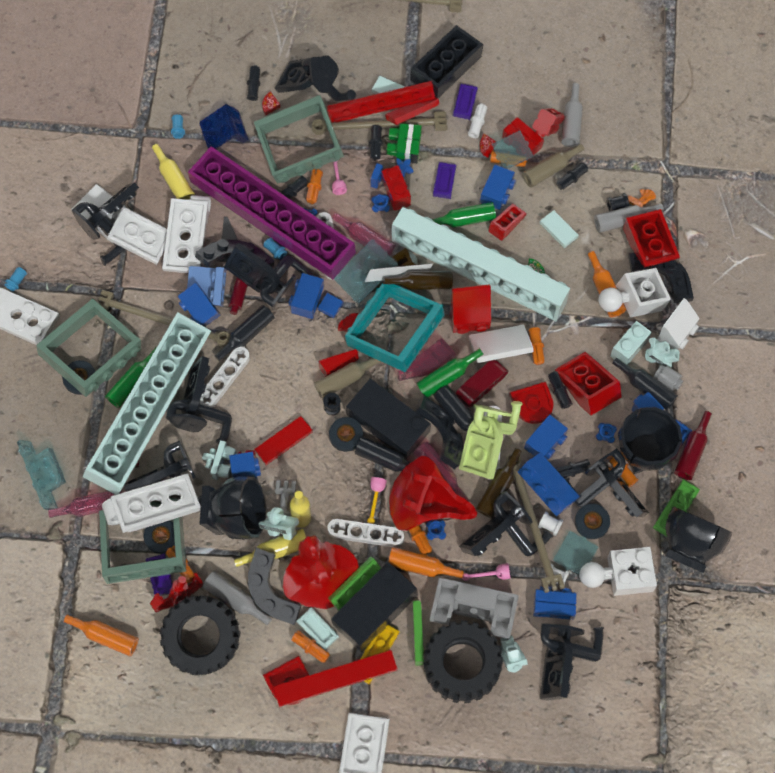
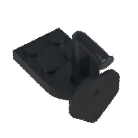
(313, 71)
(99, 218)
(260, 275)
(192, 413)
(171, 468)
(611, 477)
(500, 523)
(559, 658)

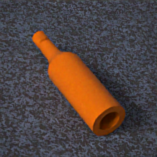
(603, 280)
(421, 564)
(106, 635)

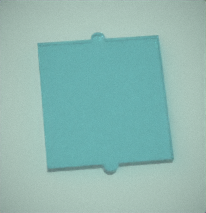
(512, 150)
(575, 553)

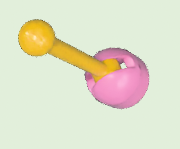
(377, 485)

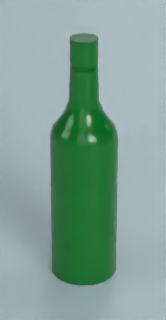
(468, 215)
(446, 373)
(122, 389)

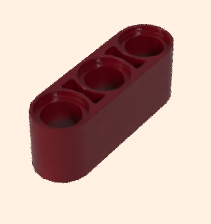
(482, 382)

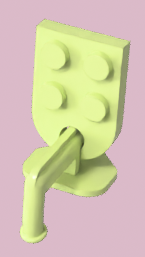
(485, 439)

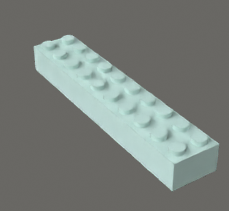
(480, 263)
(146, 404)

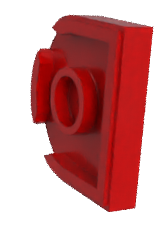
(536, 402)
(284, 673)

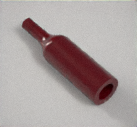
(693, 450)

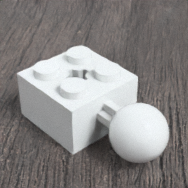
(639, 291)
(622, 580)

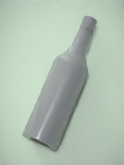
(572, 119)
(616, 218)
(233, 596)

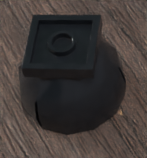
(649, 439)
(234, 508)
(693, 539)

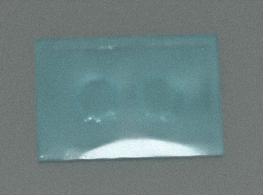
(354, 274)

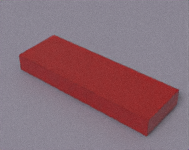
(407, 112)
(283, 440)

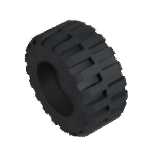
(172, 628)
(469, 635)

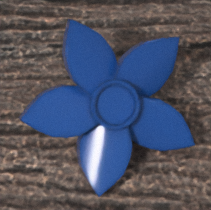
(405, 166)

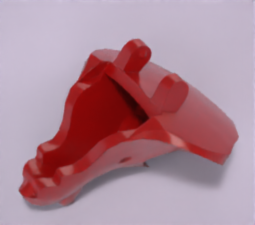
(424, 495)
(317, 572)

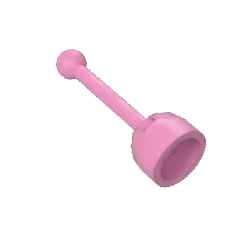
(338, 186)
(501, 572)

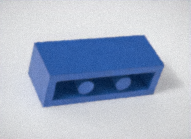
(548, 484)

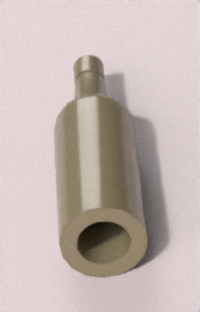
(549, 166)
(343, 377)

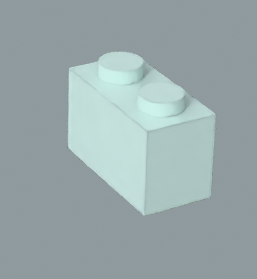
(631, 343)

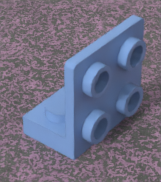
(211, 281)

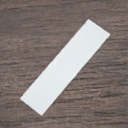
(378, 274)

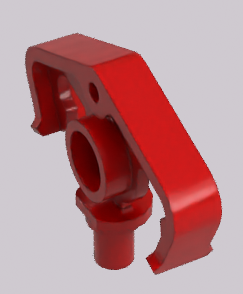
(177, 593)

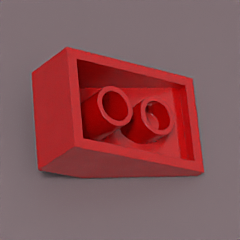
(650, 238)
(470, 309)
(589, 383)

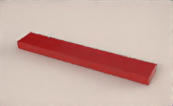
(381, 102)
(335, 678)

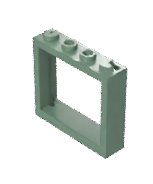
(290, 116)
(72, 325)
(144, 569)

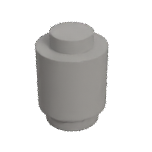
(669, 377)

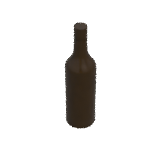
(423, 280)
(502, 480)

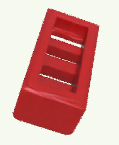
(500, 230)
(338, 361)

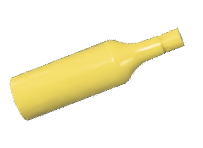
(173, 175)
(300, 509)
(278, 545)

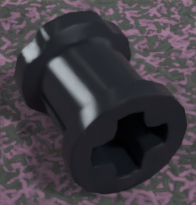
(617, 202)
(332, 398)

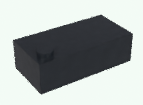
(447, 60)
(388, 418)
(374, 606)

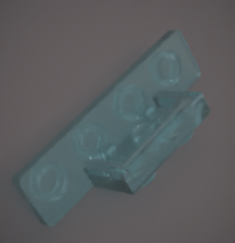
(44, 472)

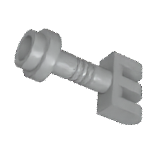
(285, 492)

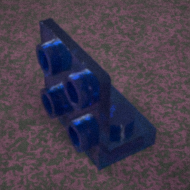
(223, 126)

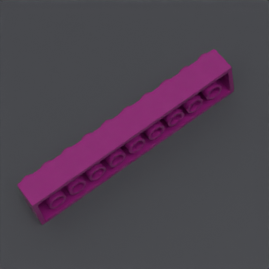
(272, 213)

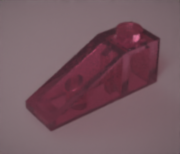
(428, 361)

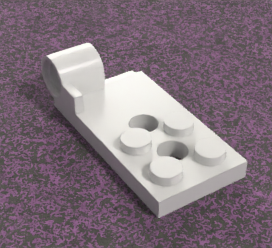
(188, 217)
(12, 303)
(134, 510)

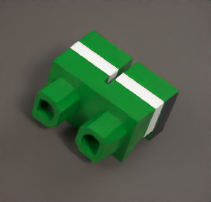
(408, 142)

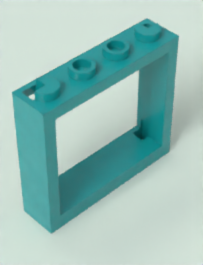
(418, 340)

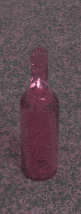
(364, 234)
(446, 472)
(83, 505)

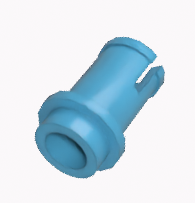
(177, 126)
(277, 250)
(15, 279)

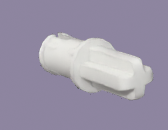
(477, 121)

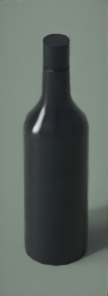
(247, 330)
(646, 383)
(454, 407)
(381, 455)

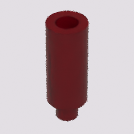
(237, 296)

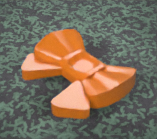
(647, 195)

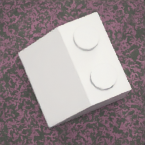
(680, 326)

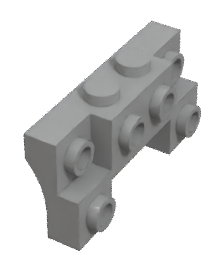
(474, 602)

